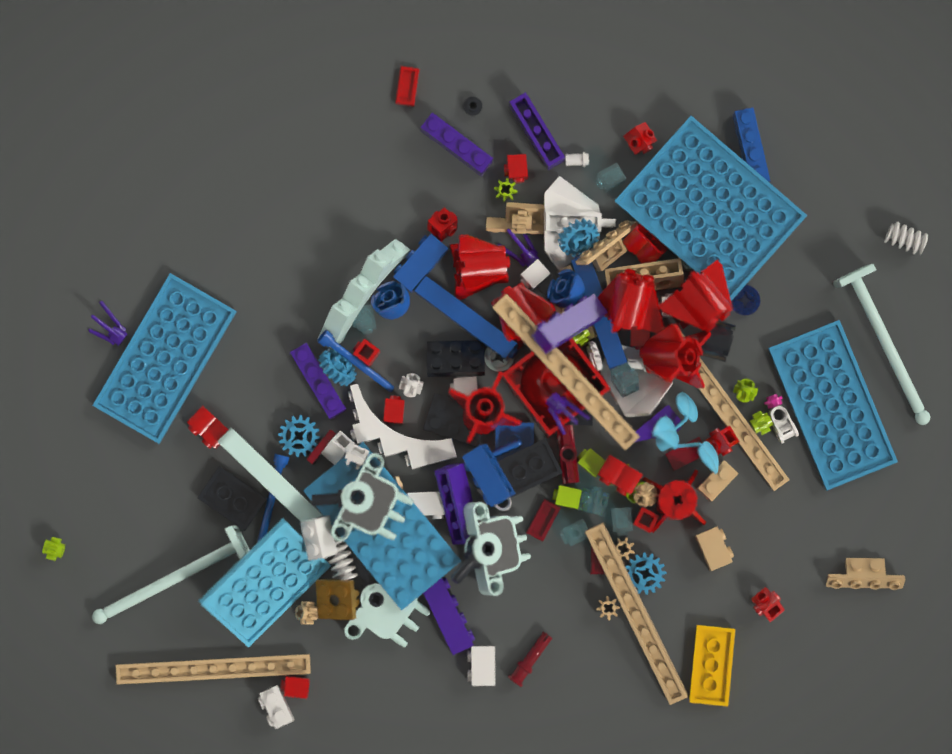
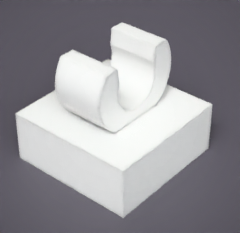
(357, 455)

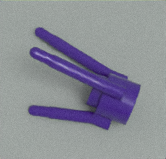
(528, 256)
(115, 334)
(557, 404)

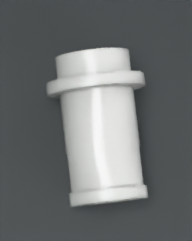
(577, 159)
(636, 363)

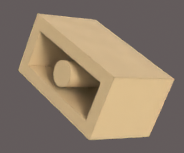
(714, 484)
(714, 549)

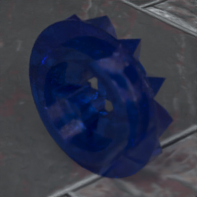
(750, 307)

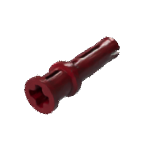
(525, 667)

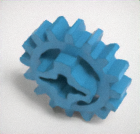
(578, 237)
(337, 367)
(306, 429)
(648, 564)

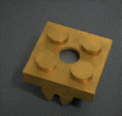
(336, 599)

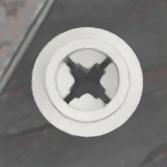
(594, 355)

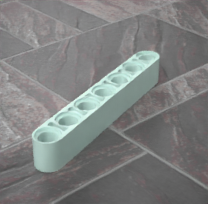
(268, 476)

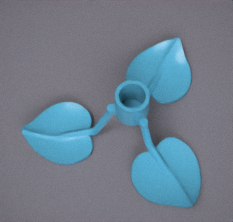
(668, 437)

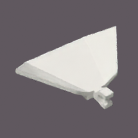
(564, 205)
(646, 398)

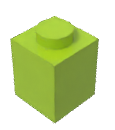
(590, 462)
(567, 497)

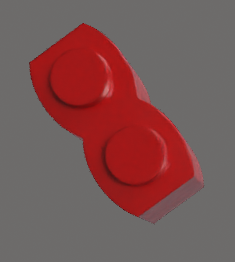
(644, 245)
(207, 426)
(619, 475)

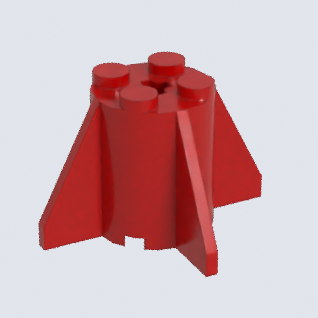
(478, 265)
(702, 299)
(632, 302)
(531, 304)
(675, 356)
(487, 400)
(665, 500)

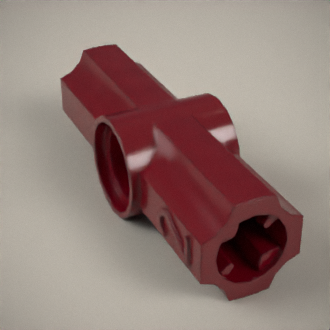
(568, 467)

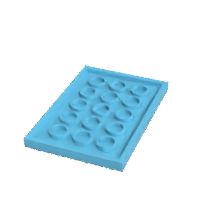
(264, 583)

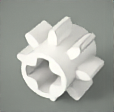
(411, 385)

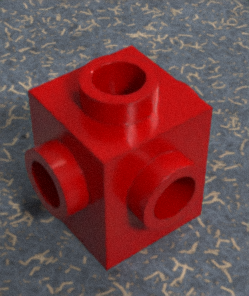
(640, 139)
(442, 224)
(723, 440)
(767, 604)

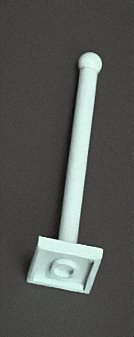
(922, 416)
(237, 545)

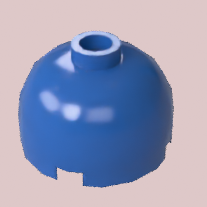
(566, 289)
(391, 300)

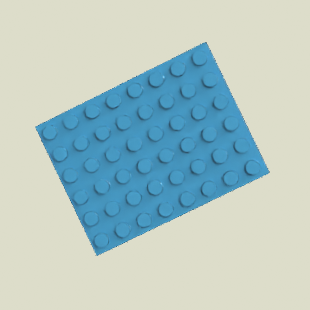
(710, 206)

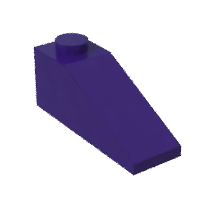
(646, 431)

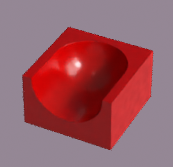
(535, 383)

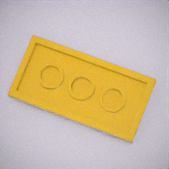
(712, 665)

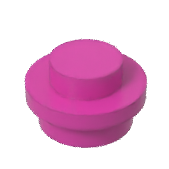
(773, 401)

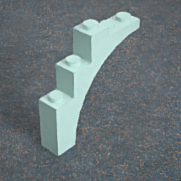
(360, 289)

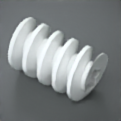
(906, 237)
(342, 563)

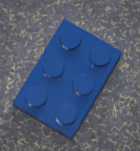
(506, 434)

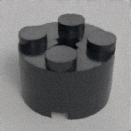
(719, 342)

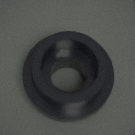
(473, 112)

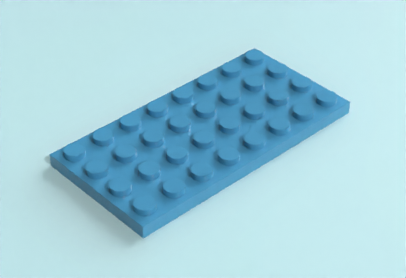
(164, 358)
(832, 405)
(400, 565)

